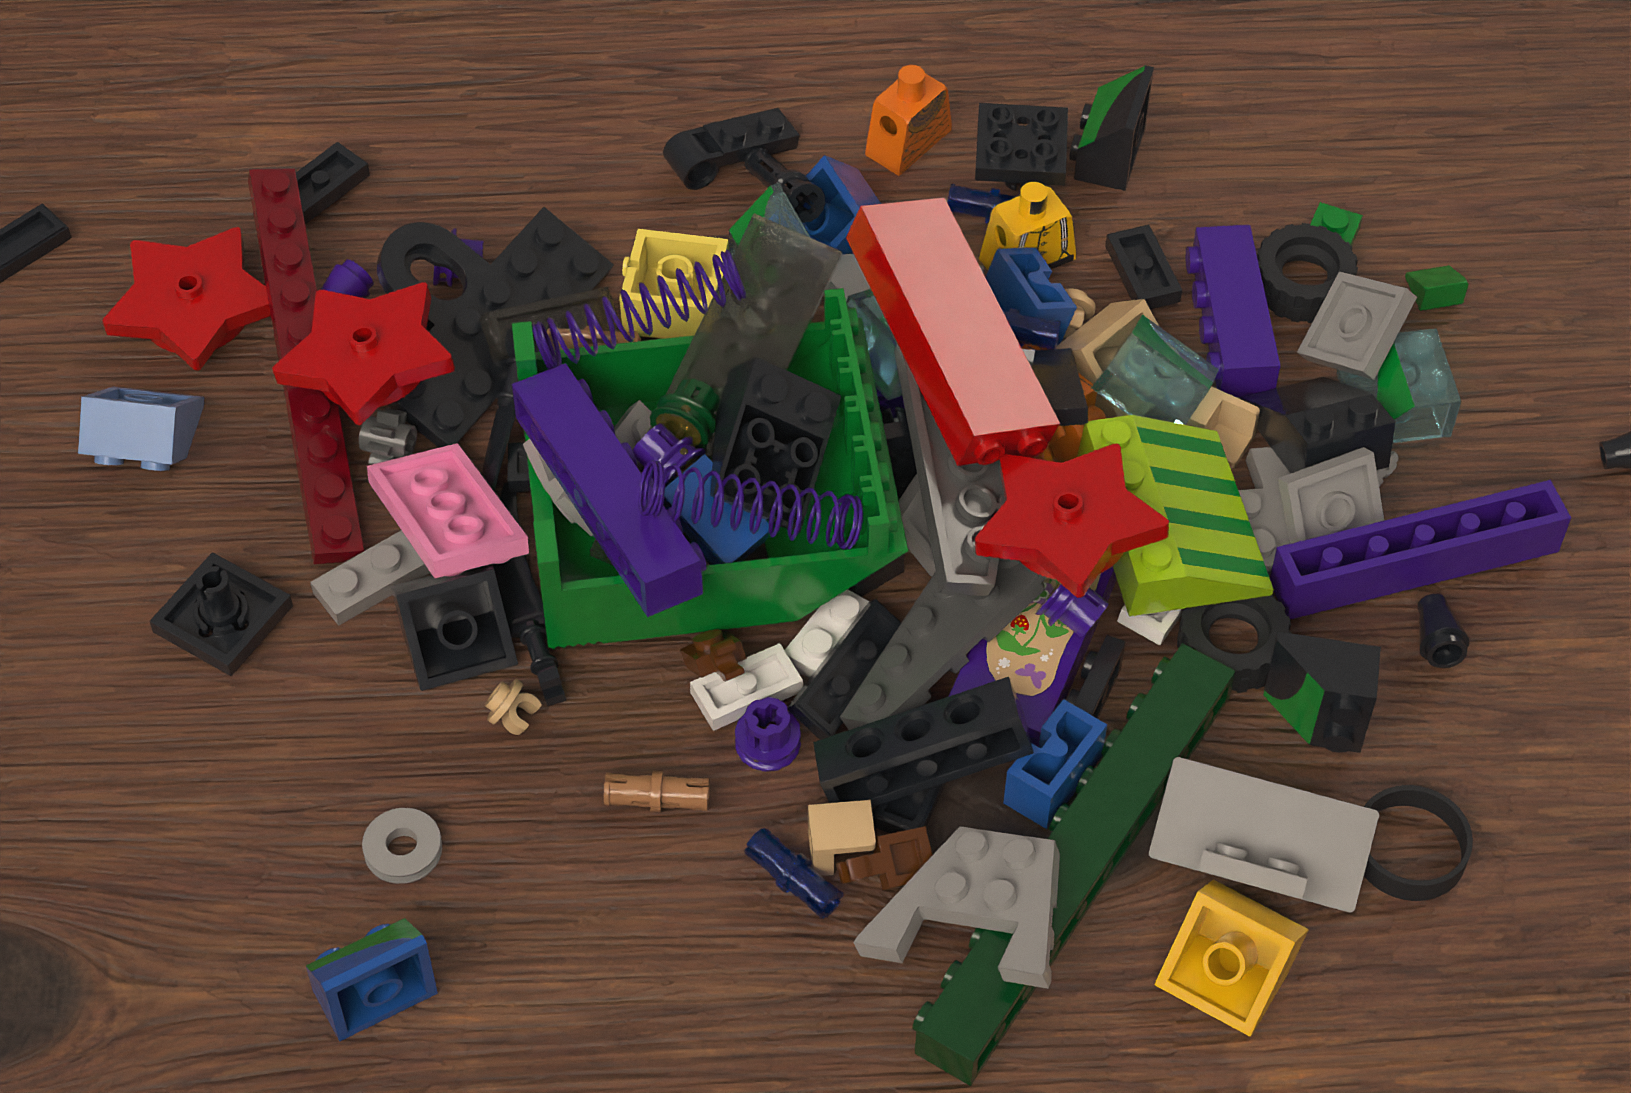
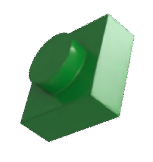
(1338, 220)

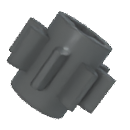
(387, 436)

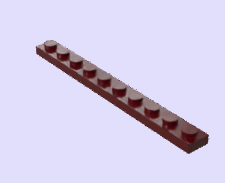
(312, 416)

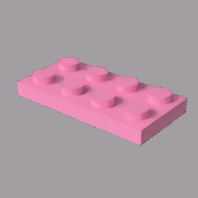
(447, 511)

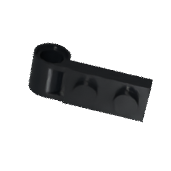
(701, 151)

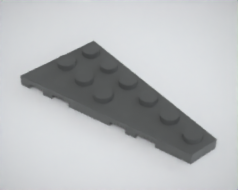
(954, 497)

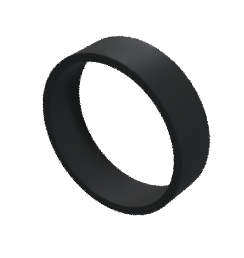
(1443, 808)

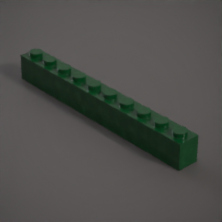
(1092, 839)

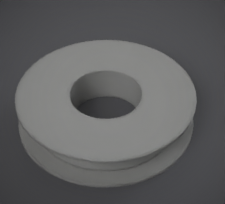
(408, 867)

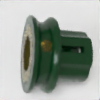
(687, 415)

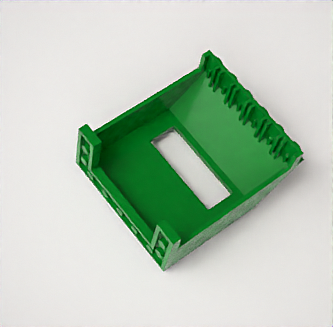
(588, 597)

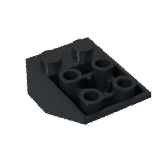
(772, 431)

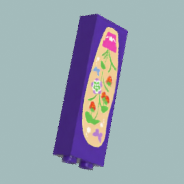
(1034, 656)

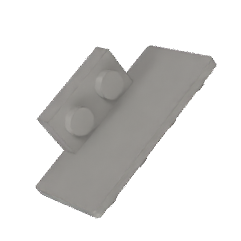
(1264, 834)

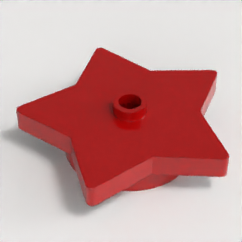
(189, 296)
(366, 350)
(1069, 517)

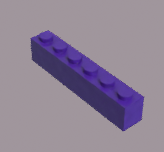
(604, 486)
(1419, 549)

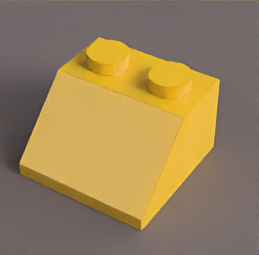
(1230, 956)

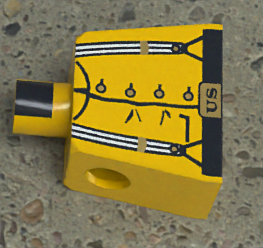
(1031, 221)

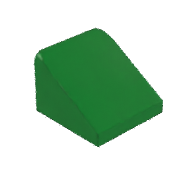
(1437, 287)

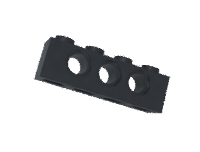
(924, 746)

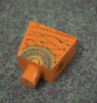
(908, 119)

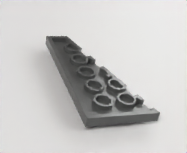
(936, 640)

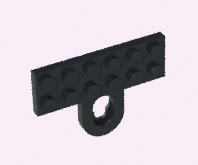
(538, 265)

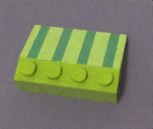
(1189, 482)

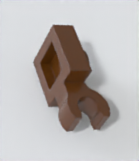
(714, 652)
(894, 859)

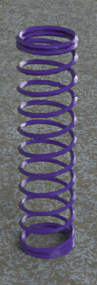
(553, 360)
(657, 497)

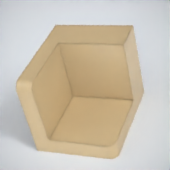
(1231, 418)
(839, 830)

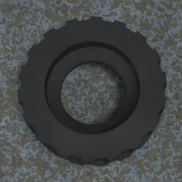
(1302, 244)
(1262, 613)

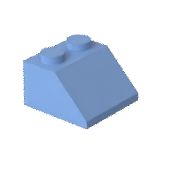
(138, 426)

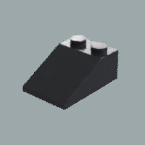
(1322, 421)

